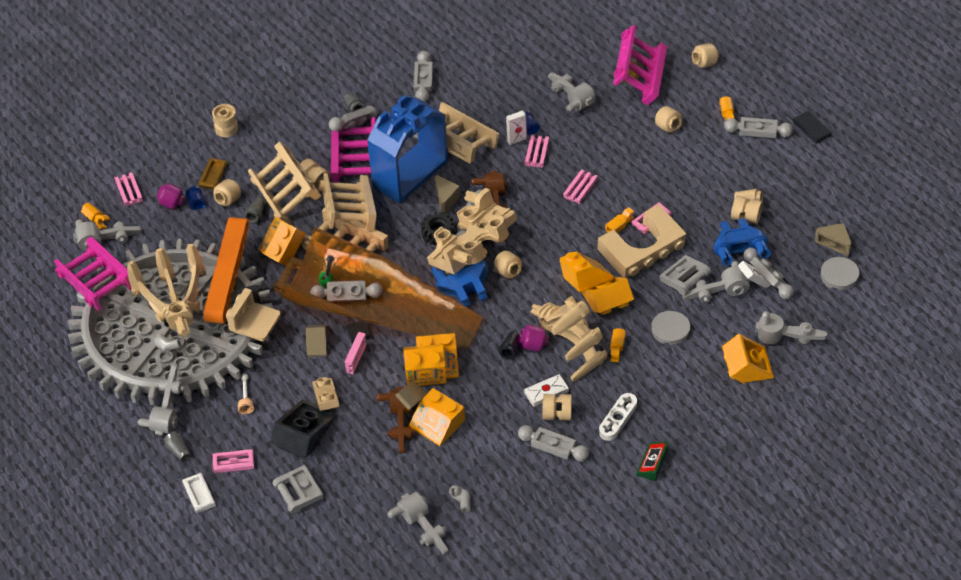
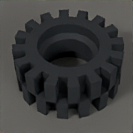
(433, 221)

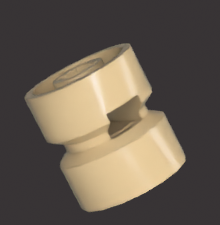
(225, 120)
(314, 171)
(746, 209)
(550, 406)

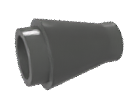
(353, 103)
(255, 210)
(176, 444)

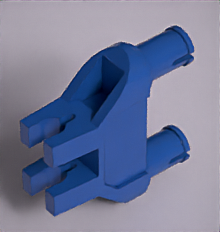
(738, 240)
(463, 282)

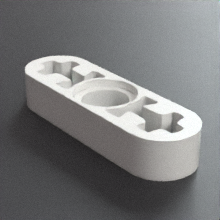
(618, 408)

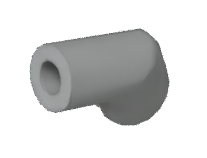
(165, 344)
(461, 496)

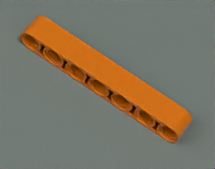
(226, 270)

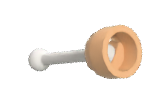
(246, 401)

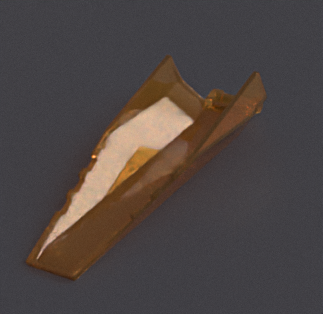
(405, 300)

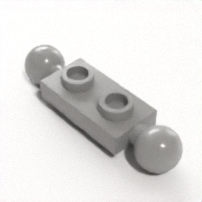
(423, 76)
(353, 118)
(758, 127)
(773, 276)
(347, 291)
(553, 443)

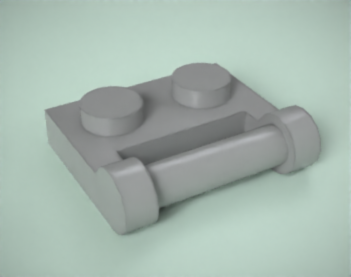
(681, 270)
(303, 485)

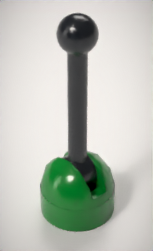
(327, 275)

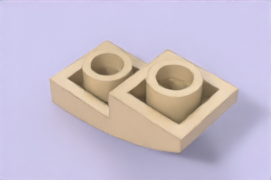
(325, 393)

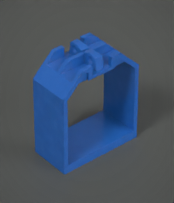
(403, 176)

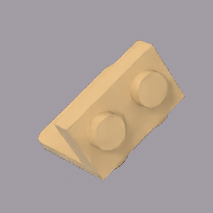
(251, 318)

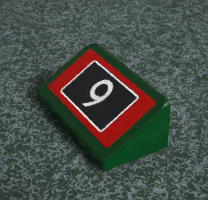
(653, 460)

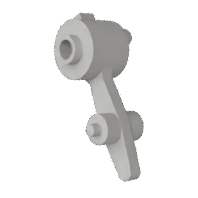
(578, 96)
(87, 229)
(732, 281)
(772, 328)
(164, 419)
(413, 509)

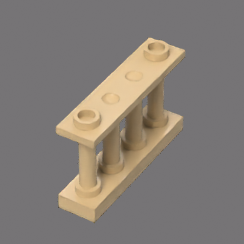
(457, 143)
(300, 178)
(364, 205)
(356, 229)

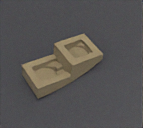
(411, 395)

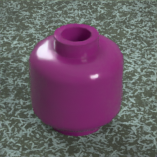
(170, 196)
(533, 338)

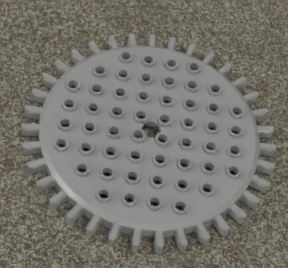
(210, 366)

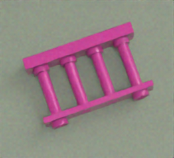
(654, 65)
(338, 158)
(103, 258)

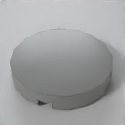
(839, 273)
(670, 327)

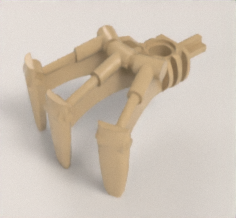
(178, 313)
(571, 323)

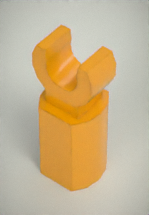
(726, 107)
(95, 215)
(620, 221)
(617, 343)

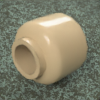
(705, 55)
(668, 119)
(227, 192)
(507, 264)

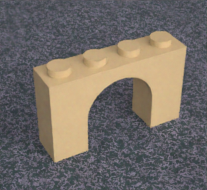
(630, 260)

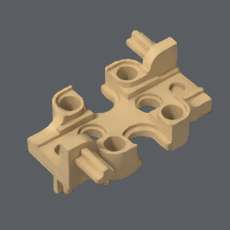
(456, 251)

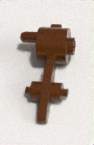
(494, 182)
(396, 407)

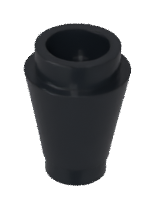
(509, 347)

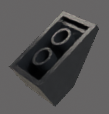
(301, 428)

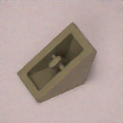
(447, 193)
(834, 238)
(316, 340)

